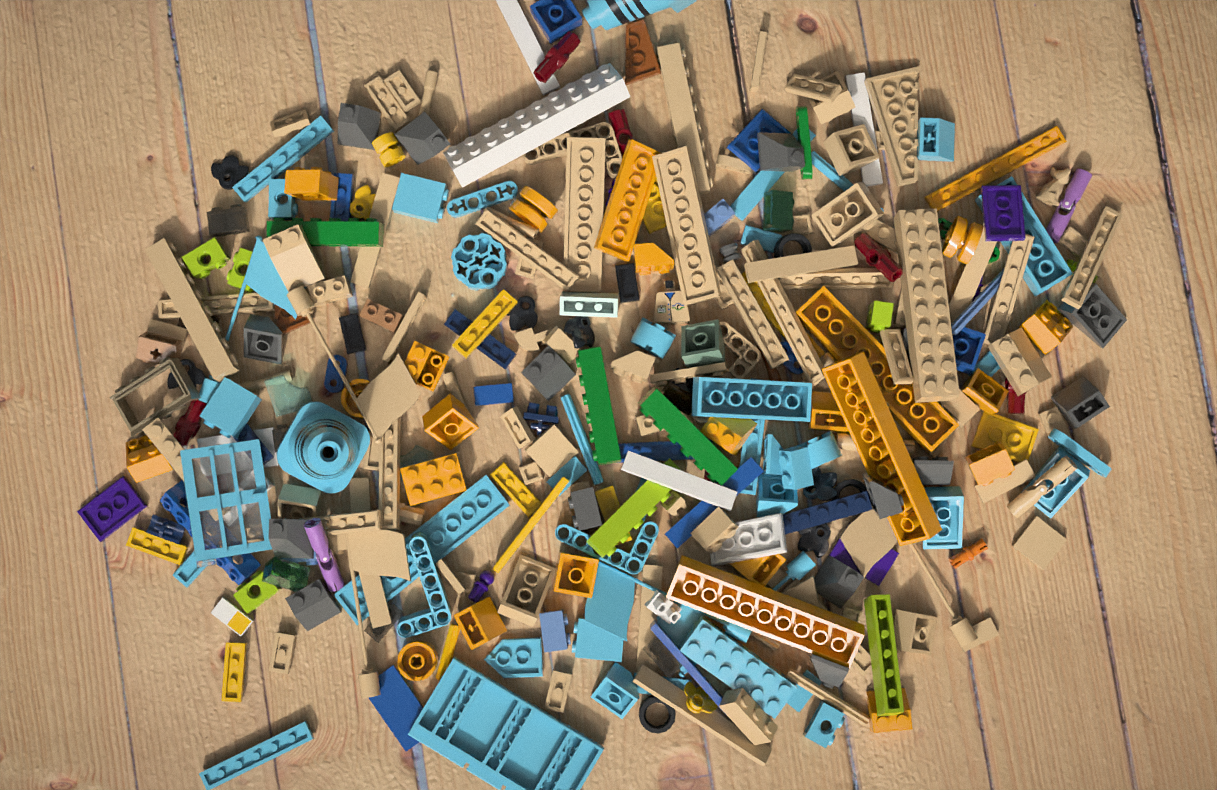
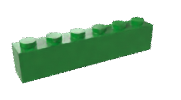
(334, 232)
(599, 406)
(687, 435)

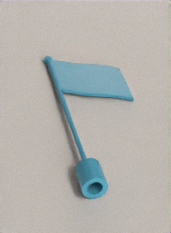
(264, 280)
(796, 569)
(614, 600)

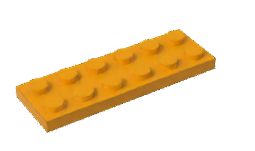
(627, 201)

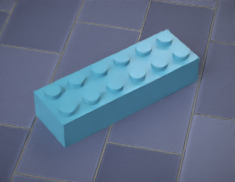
(1045, 262)
(751, 399)
(737, 666)

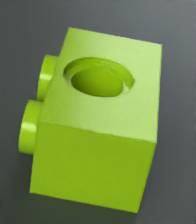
(195, 258)
(234, 275)
(879, 316)
(246, 597)

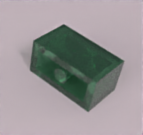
(778, 211)
(285, 574)

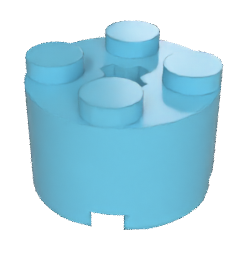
(652, 338)
(822, 449)

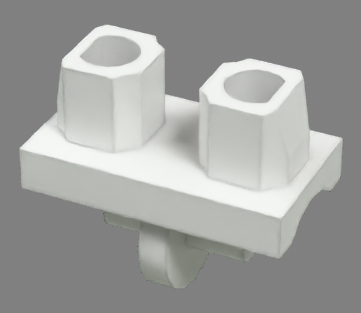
(664, 607)

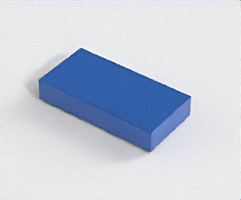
(493, 394)

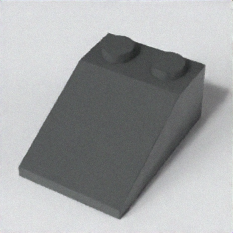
(1096, 317)

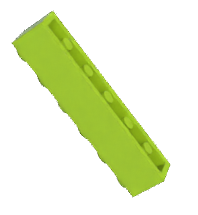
(629, 516)
(883, 655)

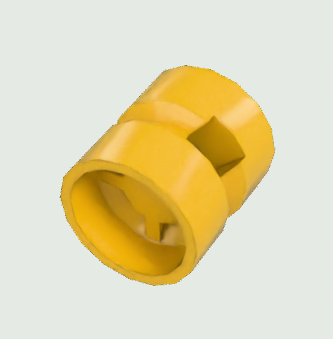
(387, 147)

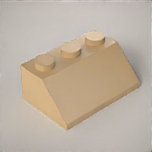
(1019, 361)

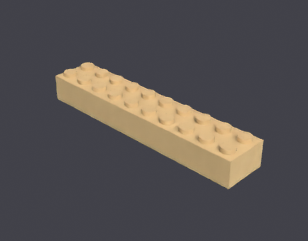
(926, 306)

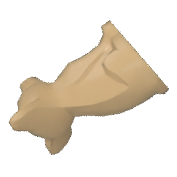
(1051, 191)

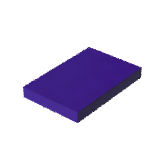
(1003, 213)
(112, 508)
(878, 570)

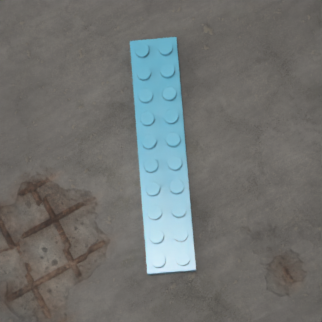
(444, 533)

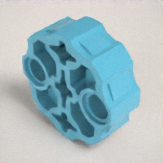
(481, 242)

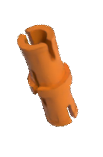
(968, 553)

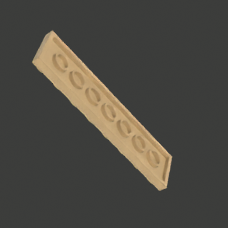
(584, 210)
(686, 225)

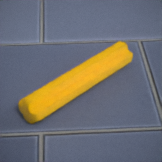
(448, 650)

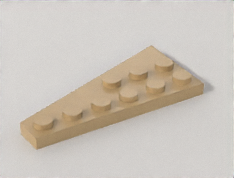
(896, 112)

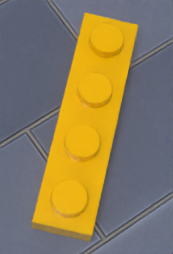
(484, 323)

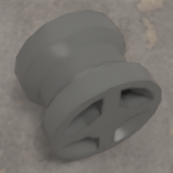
(730, 252)

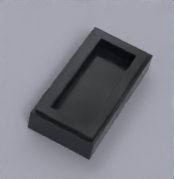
(627, 283)
(352, 333)

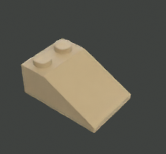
(847, 213)
(293, 258)
(526, 590)

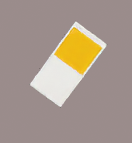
(232, 616)

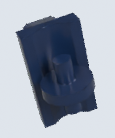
(533, 414)
(166, 529)

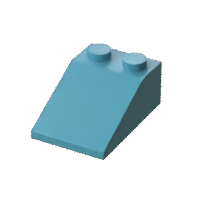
(1057, 497)
(948, 508)

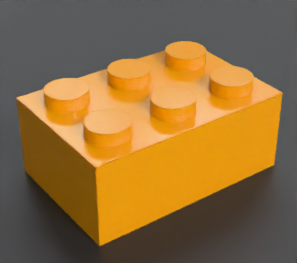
(433, 479)

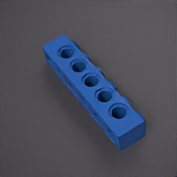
(246, 562)

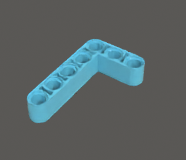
(626, 557)
(430, 589)

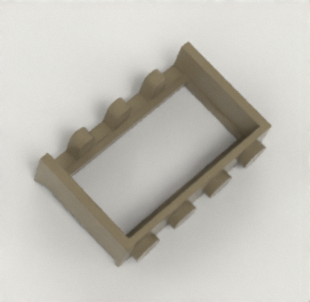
(181, 377)

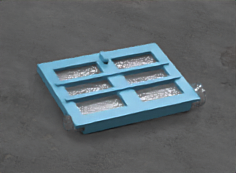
(226, 500)

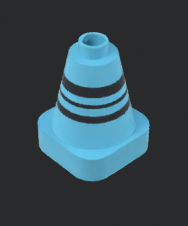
(619, 12)
(306, 437)

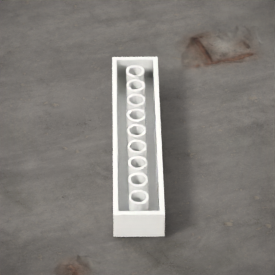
(536, 124)

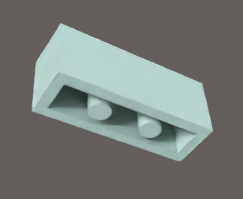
(589, 304)

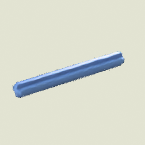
(977, 304)

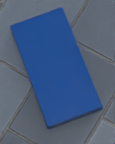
(397, 706)

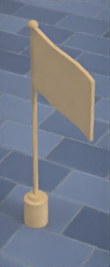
(385, 396)
(870, 539)
(380, 555)

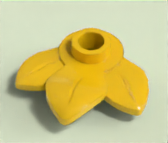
(364, 199)
(698, 700)

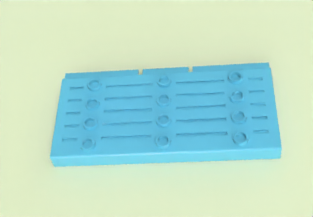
(502, 734)

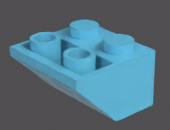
(935, 140)

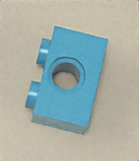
(276, 210)
(822, 713)

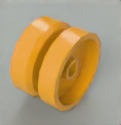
(533, 209)
(963, 239)

